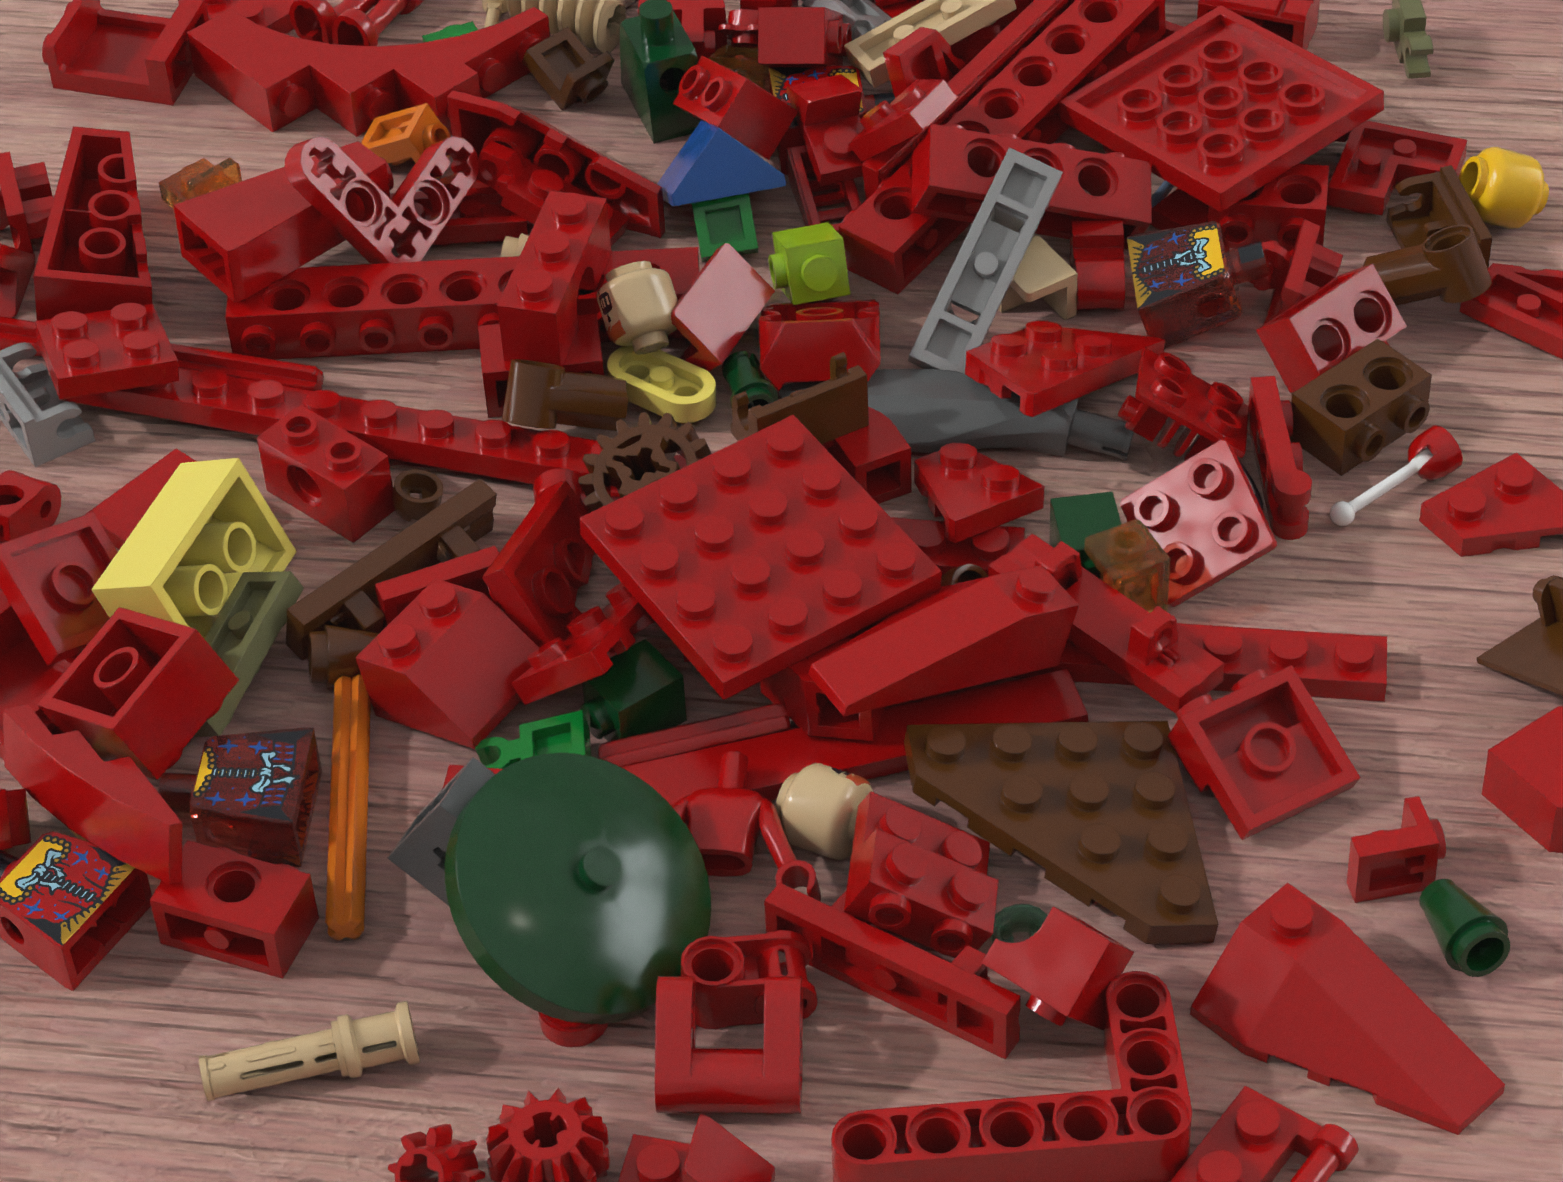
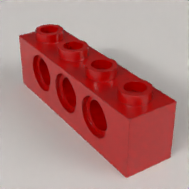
(951, 190)

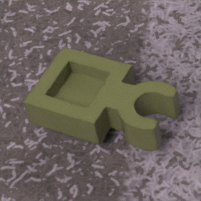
(1406, 29)

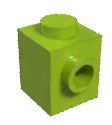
(809, 263)

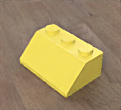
(195, 546)

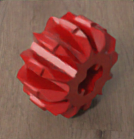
(548, 1142)

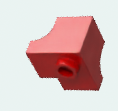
(1062, 968)

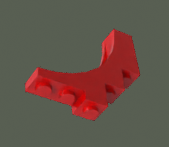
(288, 76)

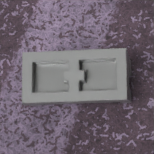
(33, 410)

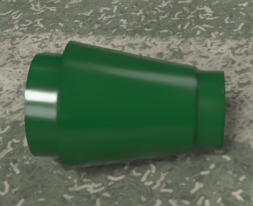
(1465, 929)

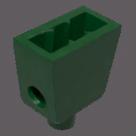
(655, 49)

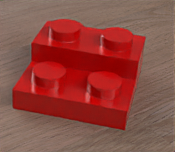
(1262, 750)
(920, 877)

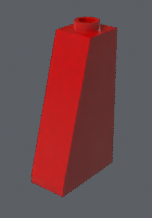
(265, 227)

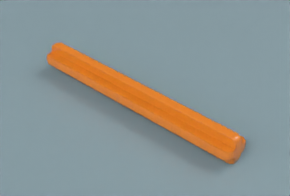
(348, 809)

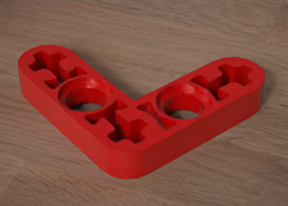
(384, 215)

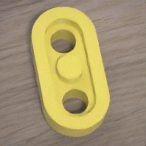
(665, 384)

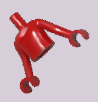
(728, 823)

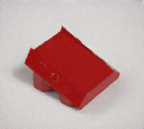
(805, 336)

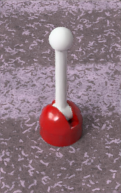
(1430, 456)

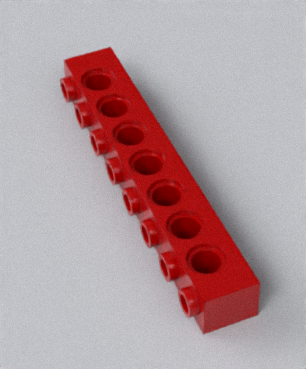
(1077, 47)
(403, 305)

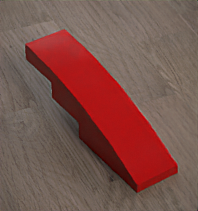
(96, 799)

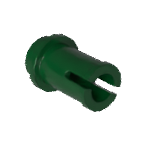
(745, 375)

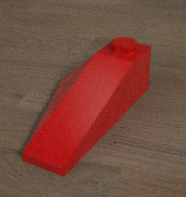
(626, 191)
(952, 642)
(1323, 1000)

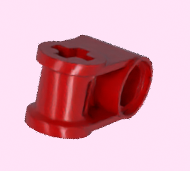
(733, 975)

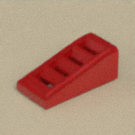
(799, 170)

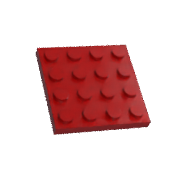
(1221, 107)
(759, 555)

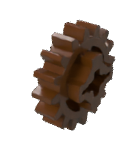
(638, 457)

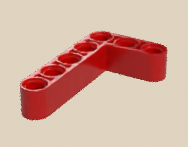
(1046, 1130)

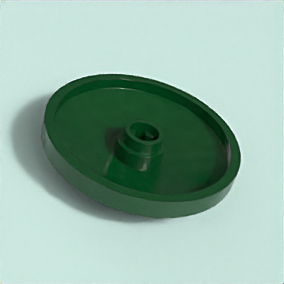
(575, 887)

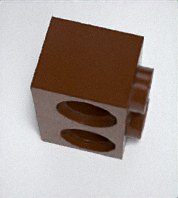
(1360, 406)

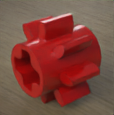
(434, 1153)

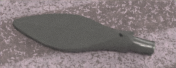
(950, 407)

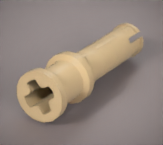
(344, 1047)

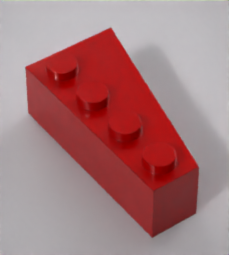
(94, 232)

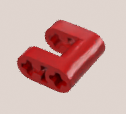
(728, 1078)

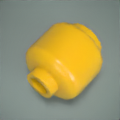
(1505, 186)

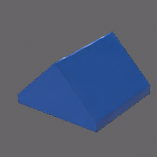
(715, 167)

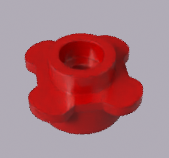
(741, 27)

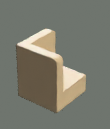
(1046, 277)

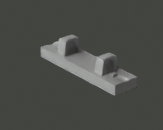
(986, 262)

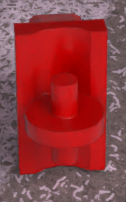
(24, 201)
(1297, 271)

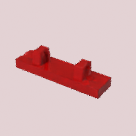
(1119, 632)
(940, 992)

